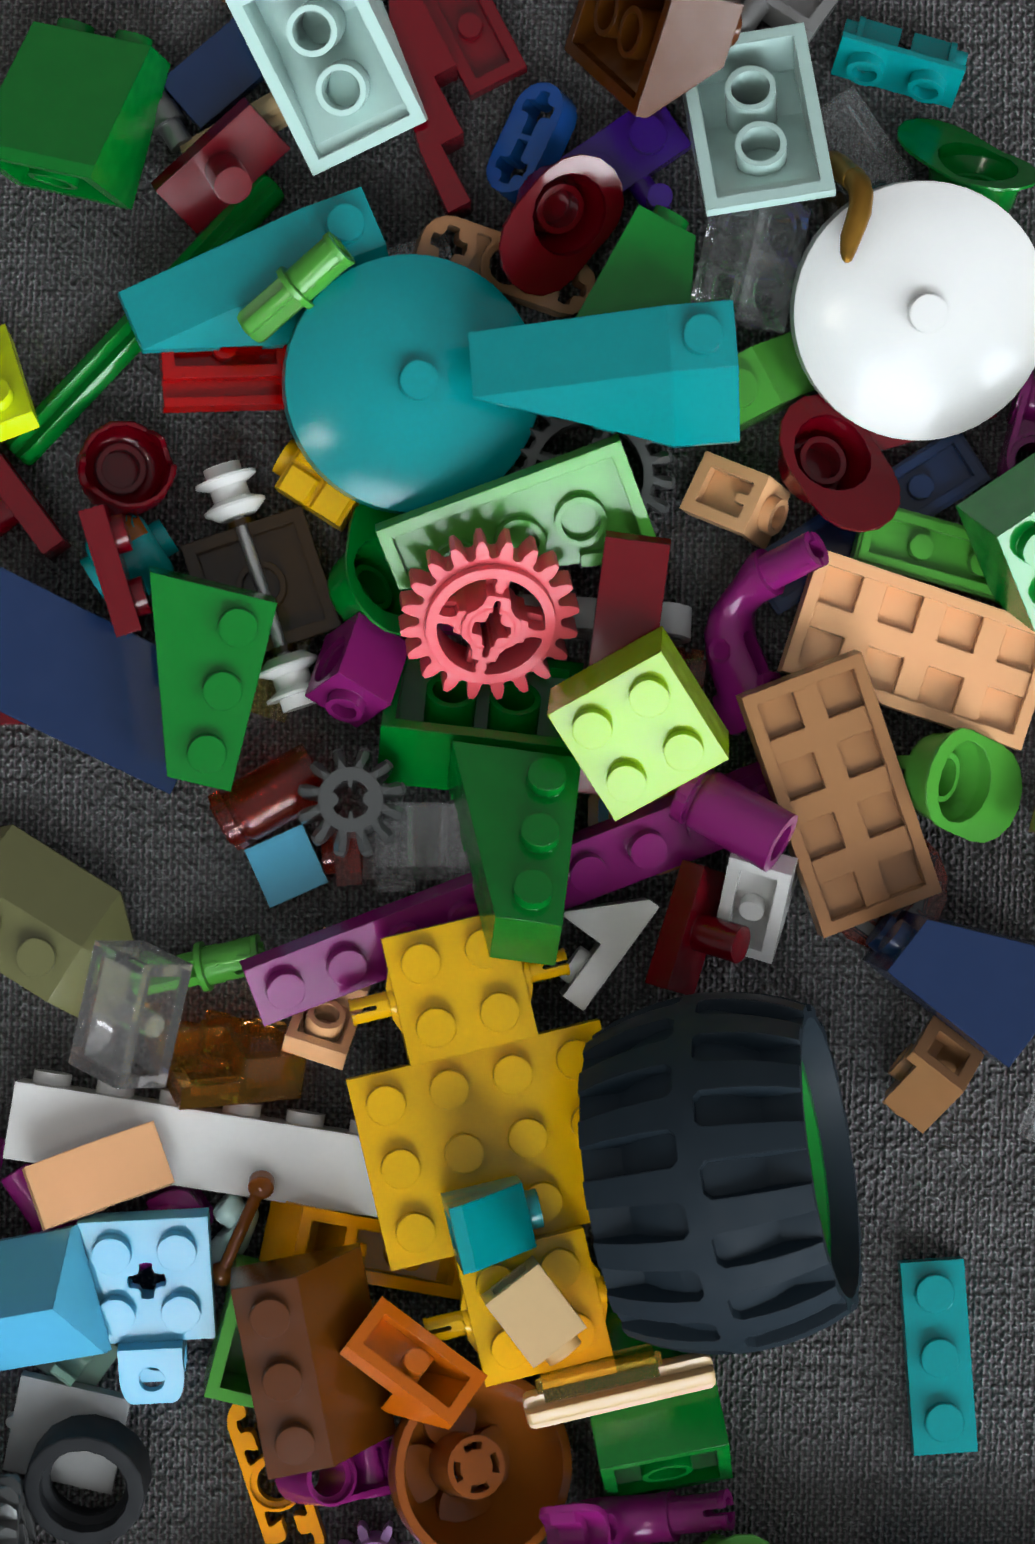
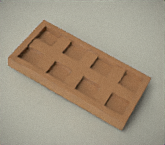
(839, 773)

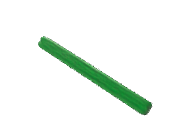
(119, 344)

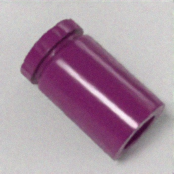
(734, 818)

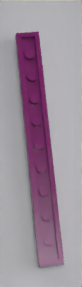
(351, 952)

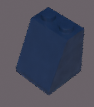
(963, 976)

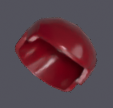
(125, 467)

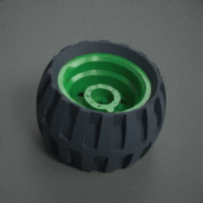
(720, 1173)

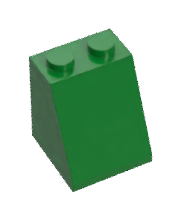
(80, 111)
(647, 265)
(662, 1441)

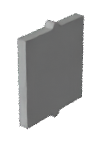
(46, 1401)

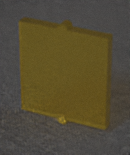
(622, 1368)

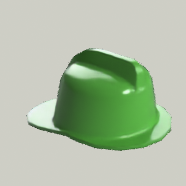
(963, 783)

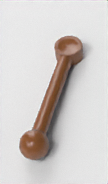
(260, 1187)

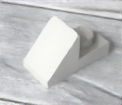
(759, 901)
(615, 930)

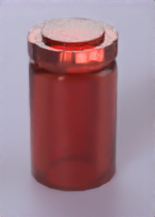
(264, 798)

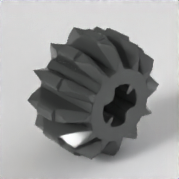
(330, 805)

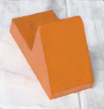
(418, 1369)

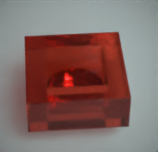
(347, 869)

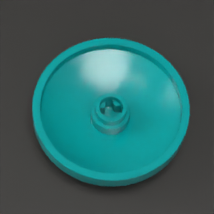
(386, 384)

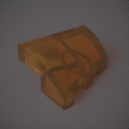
(232, 1063)

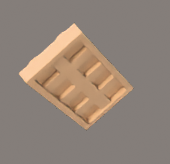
(921, 647)

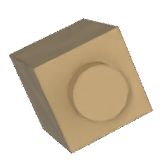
(535, 1314)

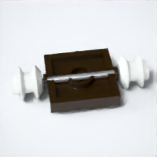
(269, 558)

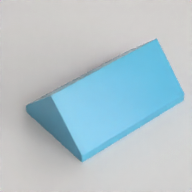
(48, 1300)

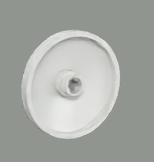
(925, 319)

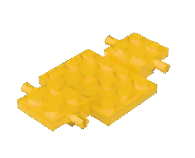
(474, 1108)

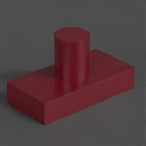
(220, 166)
(21, 506)
(694, 930)

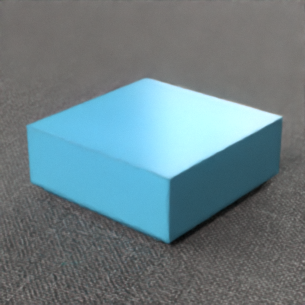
(286, 866)

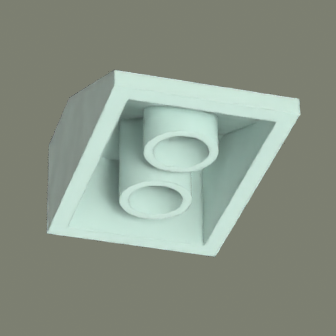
(332, 73)
(760, 126)

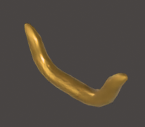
(860, 202)

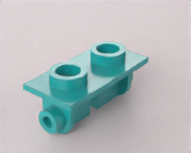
(926, 72)

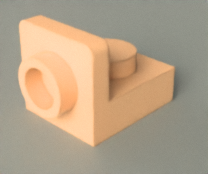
(737, 499)

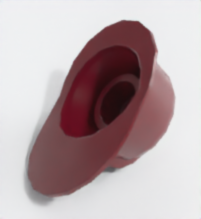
(559, 222)
(836, 467)

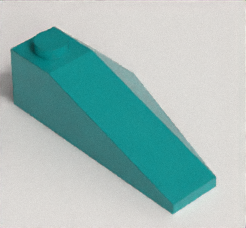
(199, 300)
(630, 372)

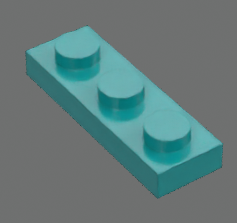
(937, 1356)

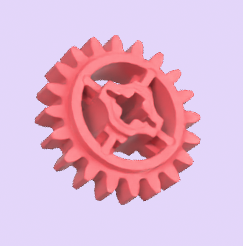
(463, 594)

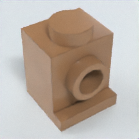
(931, 1074)

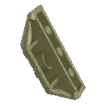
(52, 919)

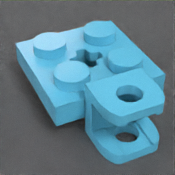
(154, 1322)

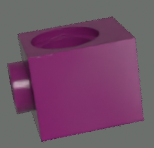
(357, 671)

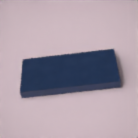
(80, 681)

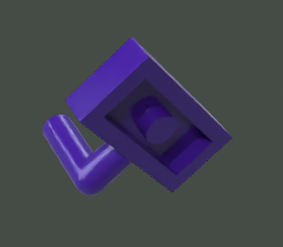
(637, 151)

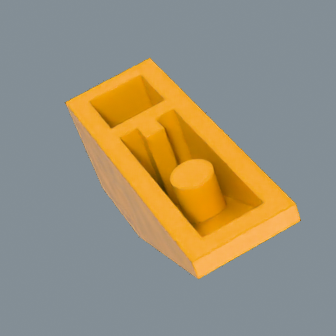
(304, 1229)

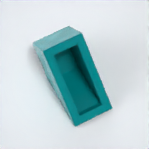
(491, 1222)

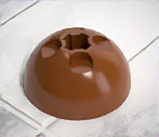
(501, 1472)

